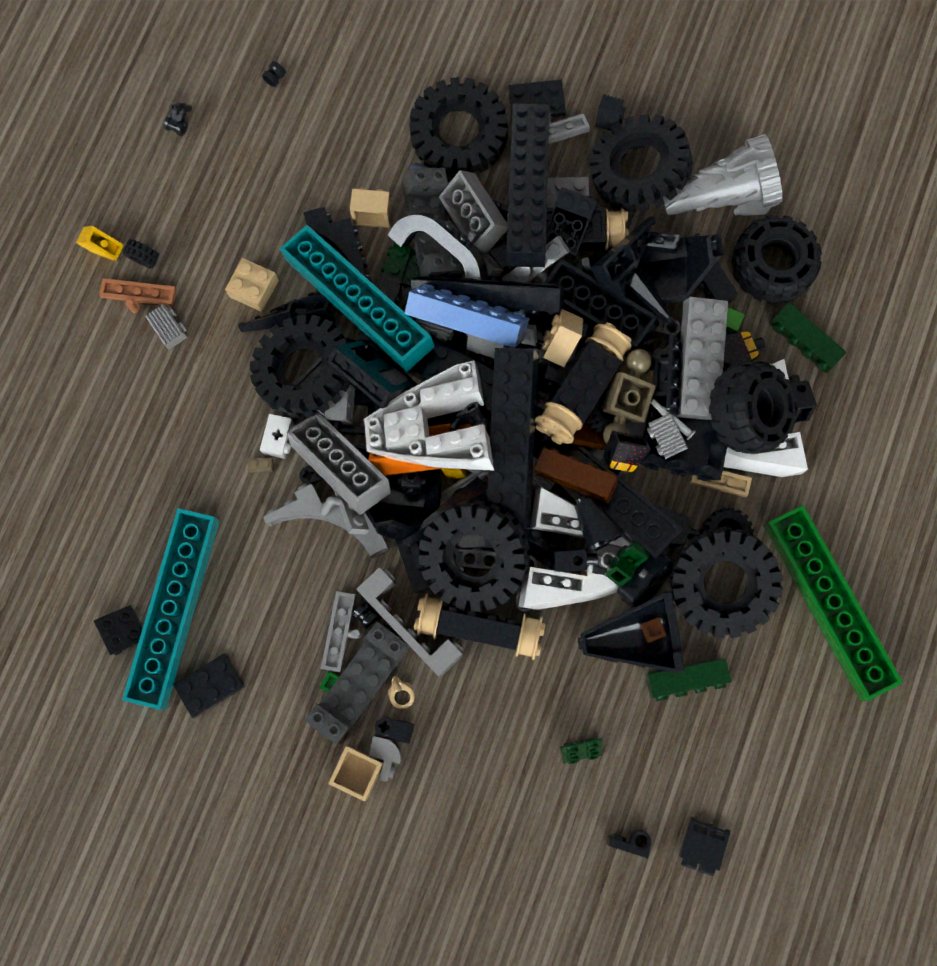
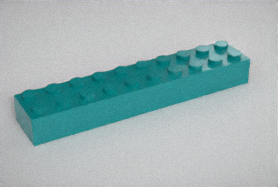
(357, 298)
(171, 610)

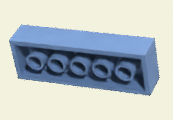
(467, 315)

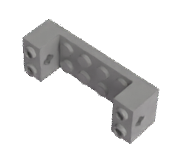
(374, 590)

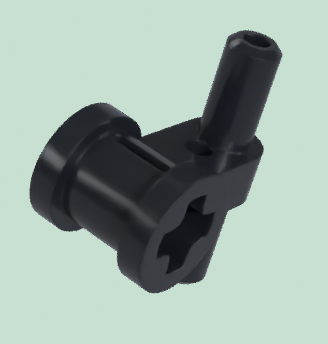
(176, 120)
(470, 414)

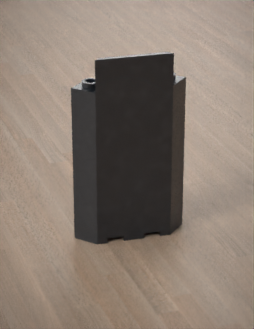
(704, 453)

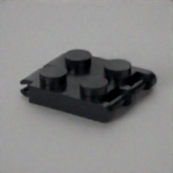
(703, 847)

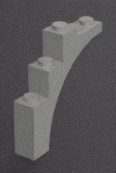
(309, 506)

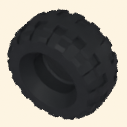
(761, 279)
(752, 407)

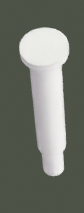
(682, 427)

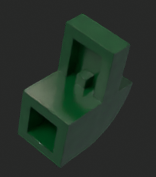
(625, 563)

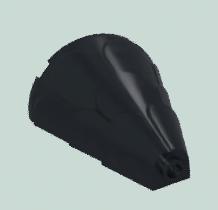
(624, 640)

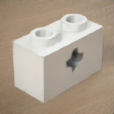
(275, 426)

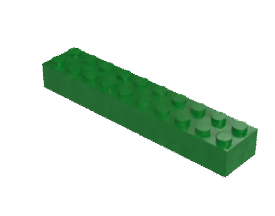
(833, 604)

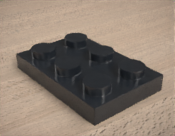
(539, 93)
(208, 686)

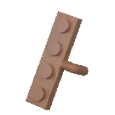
(137, 293)

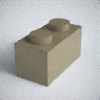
(260, 465)

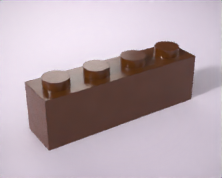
(576, 475)

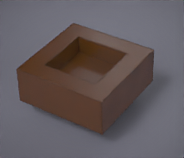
(653, 630)

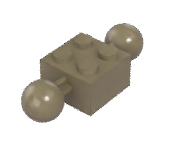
(628, 395)

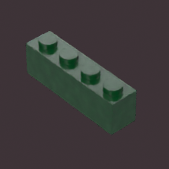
(807, 338)
(694, 677)

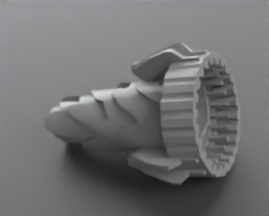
(742, 179)

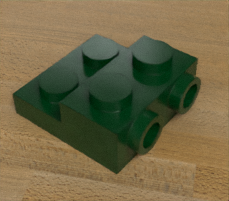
(401, 263)

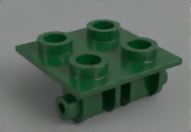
(573, 753)

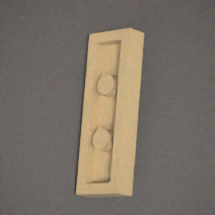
(729, 483)

